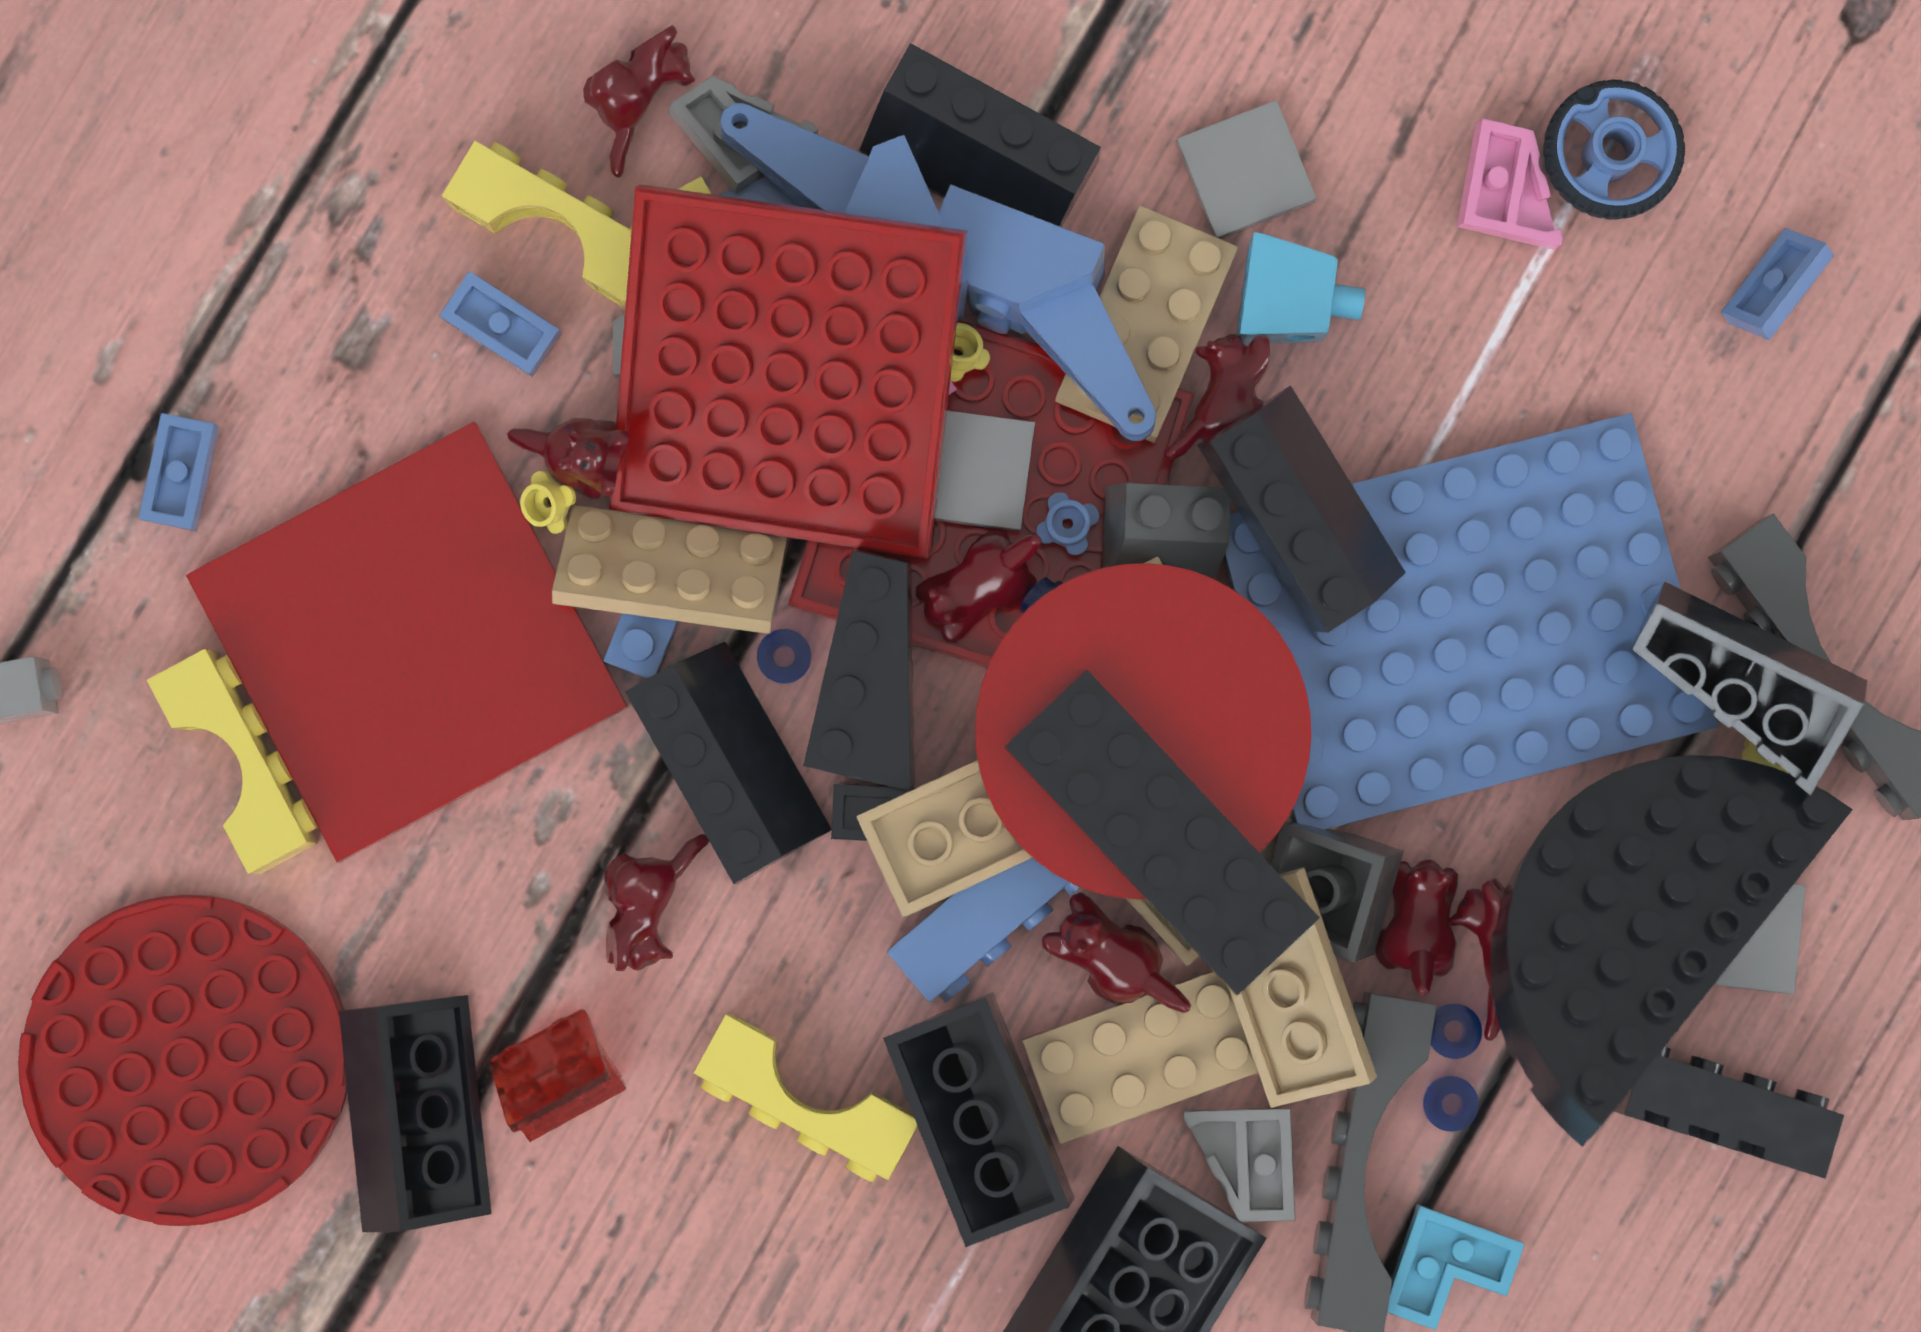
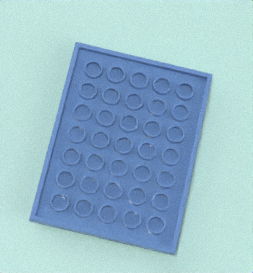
(1499, 638)

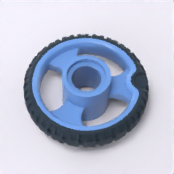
(1590, 107)

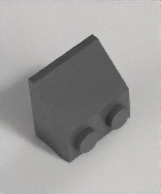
(1170, 522)
(1348, 879)

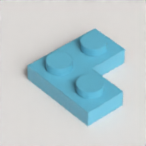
(1446, 1249)

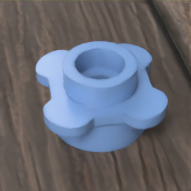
(1082, 517)

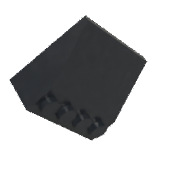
(1139, 1259)

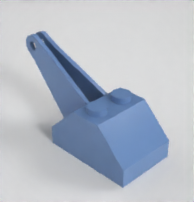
(832, 176)
(1047, 284)

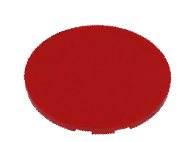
(1187, 666)
(184, 1060)

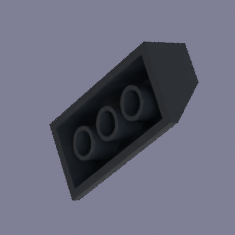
(981, 139)
(1303, 511)
(728, 761)
(415, 1114)
(979, 1120)

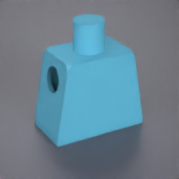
(1292, 293)

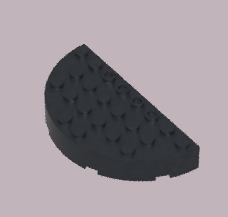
(1636, 915)

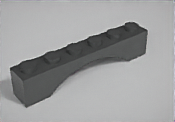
(1770, 581)
(1351, 1279)

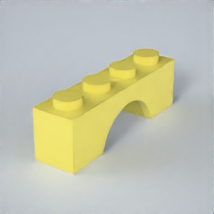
(499, 192)
(267, 820)
(744, 1065)

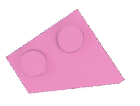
(1506, 188)

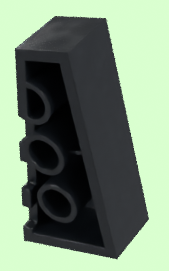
(1754, 681)
(867, 692)
(1736, 1113)

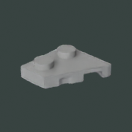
(700, 118)
(1250, 1158)

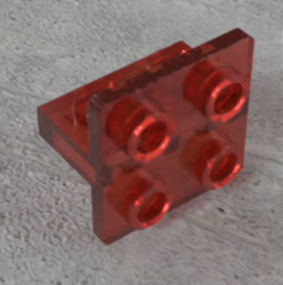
(554, 1076)

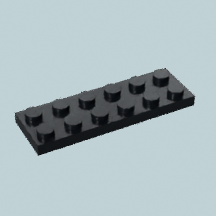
(1162, 832)

